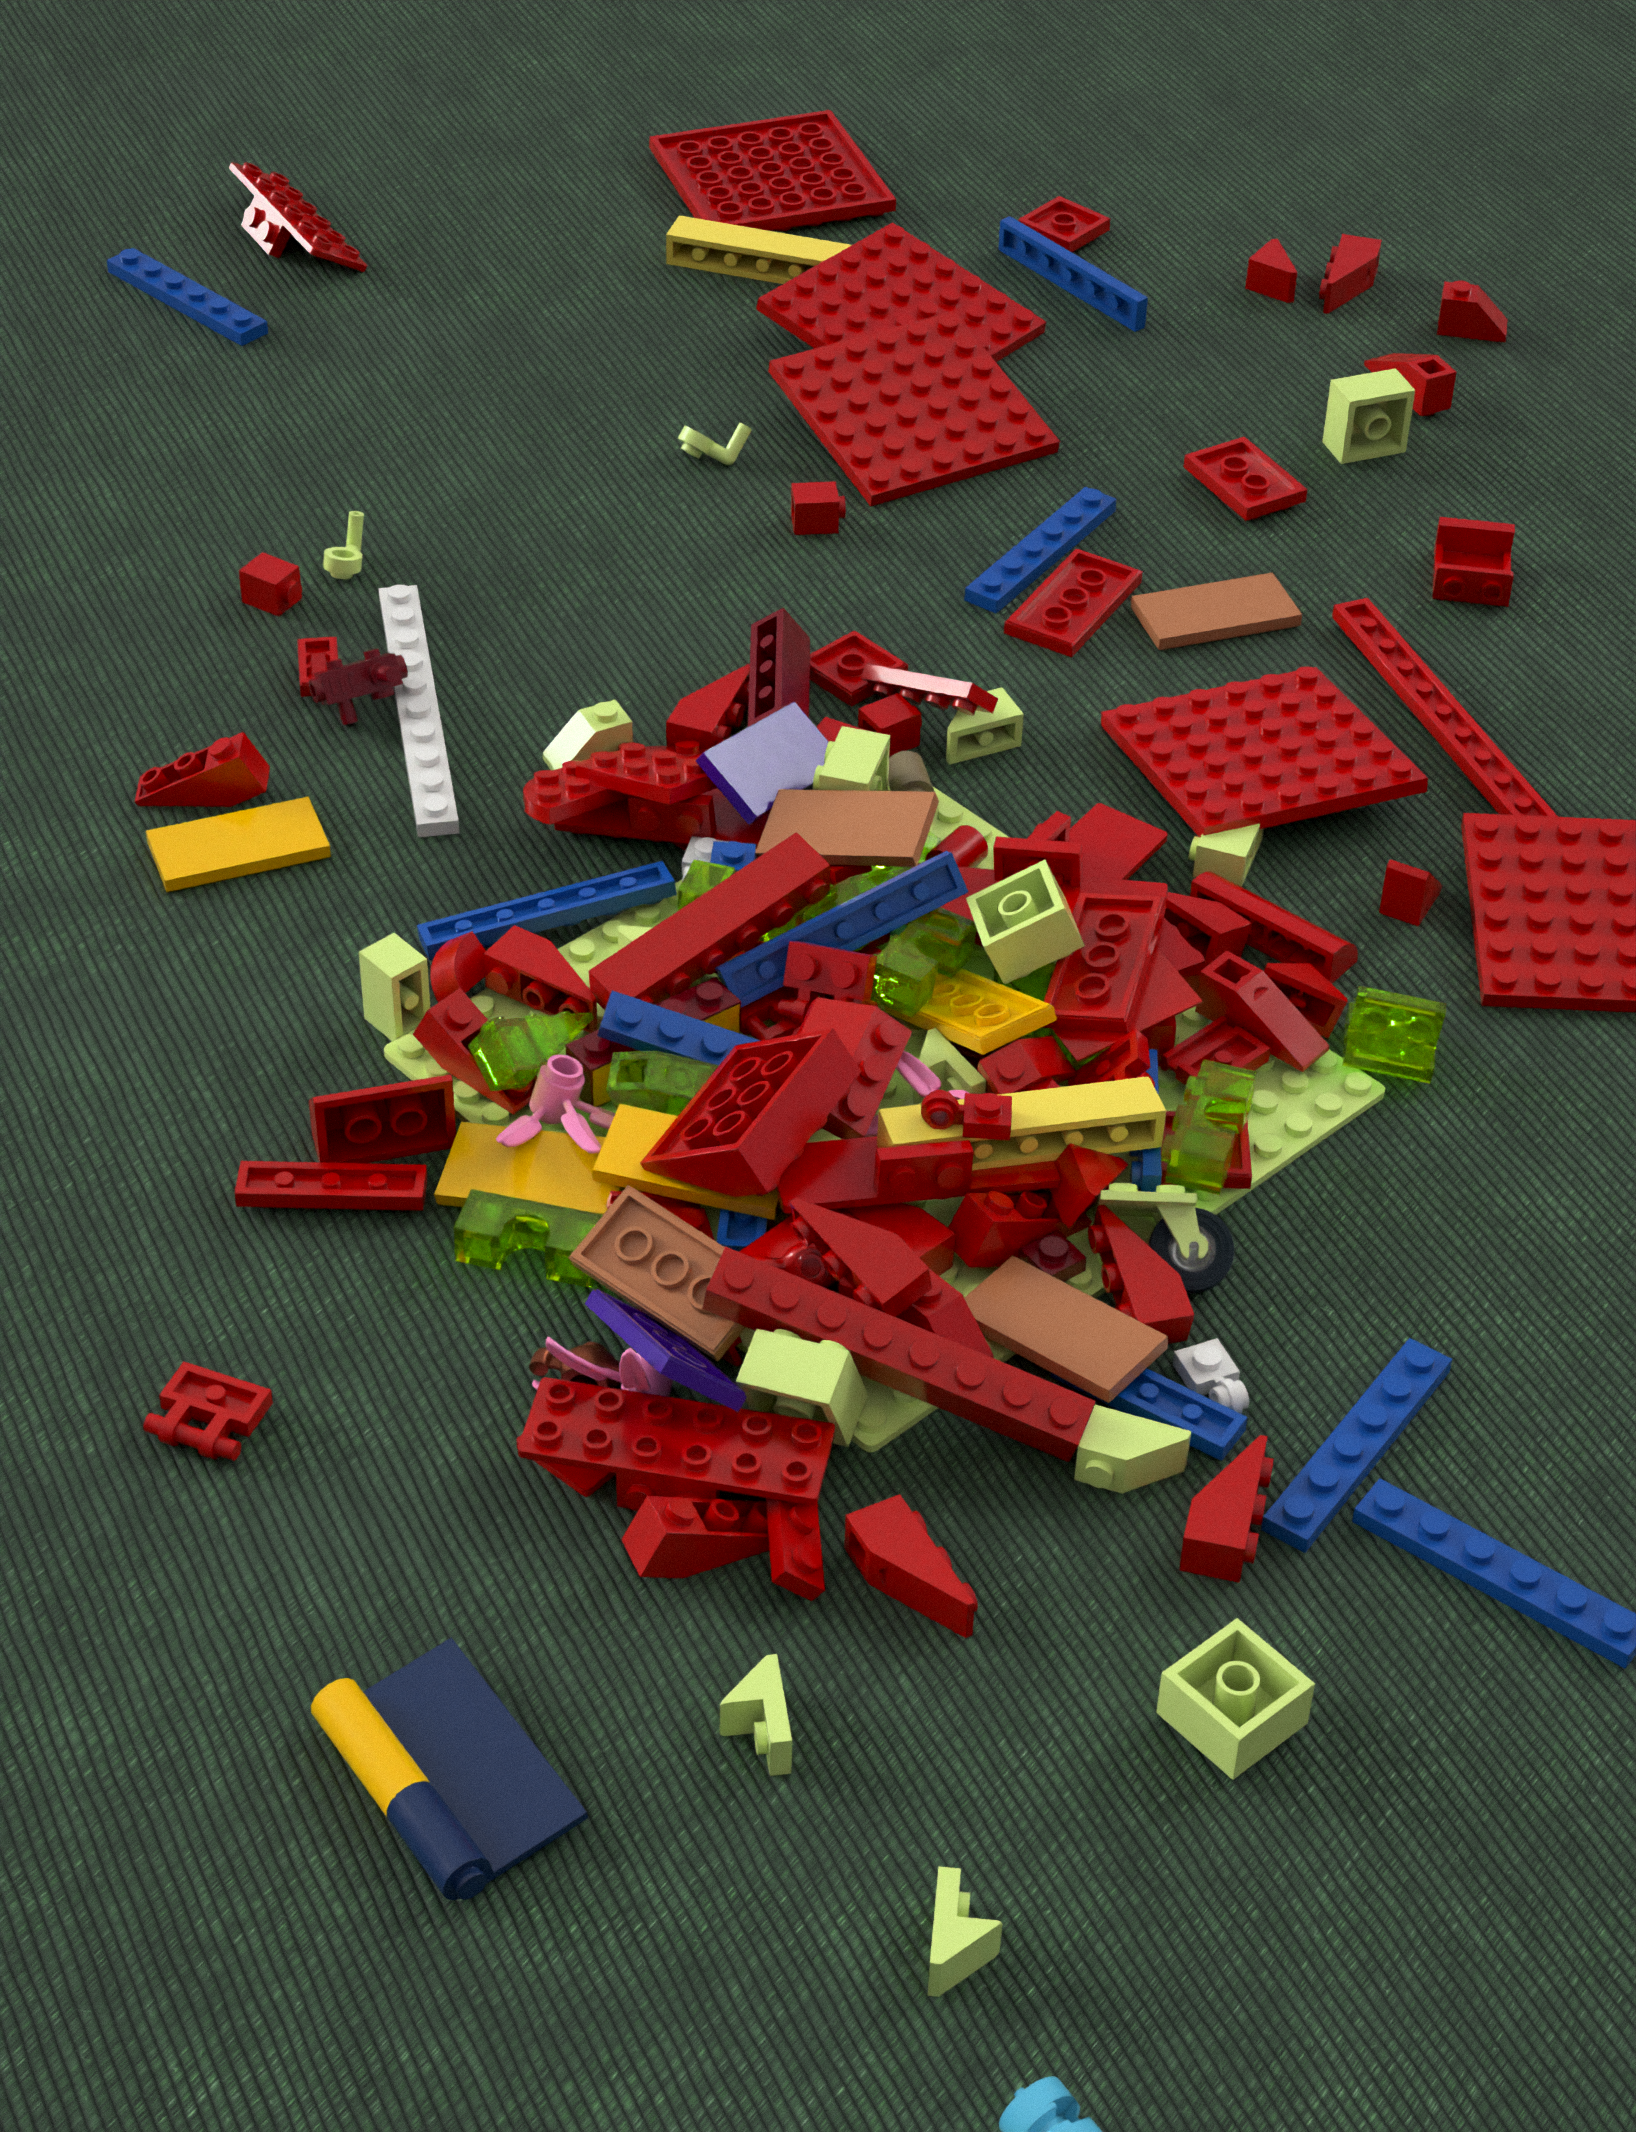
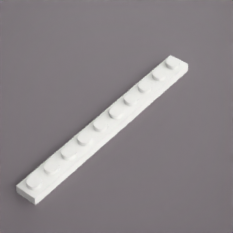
(419, 714)

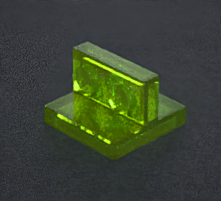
(1392, 1034)

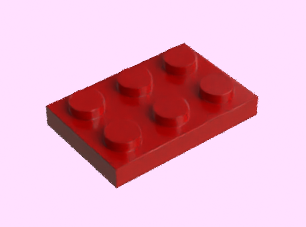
(1245, 478)

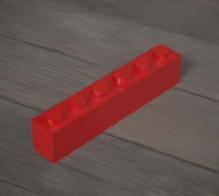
(716, 925)

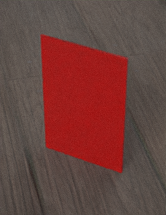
(1161, 997)

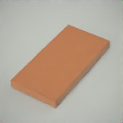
(1216, 611)
(853, 824)
(658, 1268)
(1063, 1329)

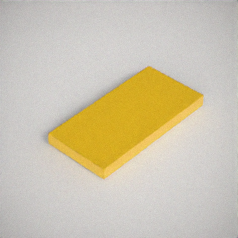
(237, 844)
(979, 1012)
(629, 1141)
(542, 1170)

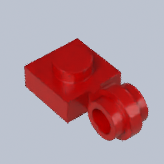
(981, 1115)

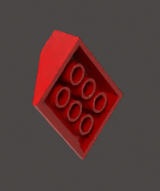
(755, 1114)

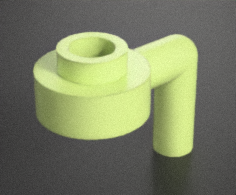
(696, 444)
(347, 560)

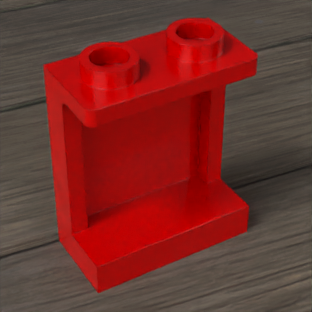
(1473, 561)

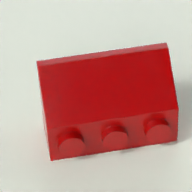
(876, 1047)
(384, 1121)

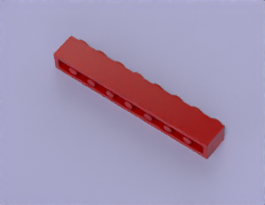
(902, 1354)

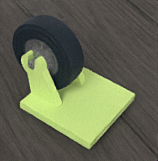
(1185, 1236)

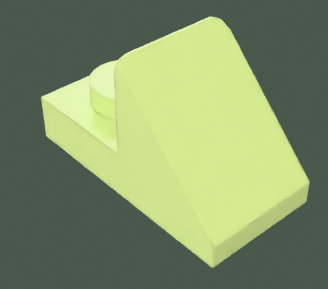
(948, 1066)
(760, 1708)
(958, 1942)

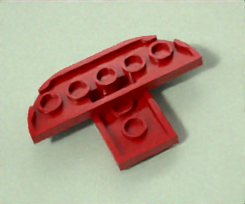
(647, 772)

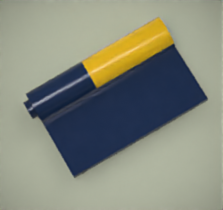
(449, 1768)

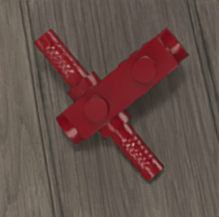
(371, 676)

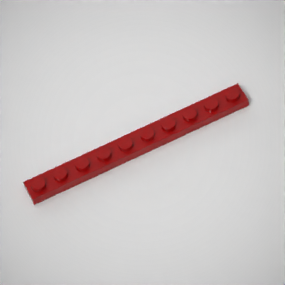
(1439, 710)

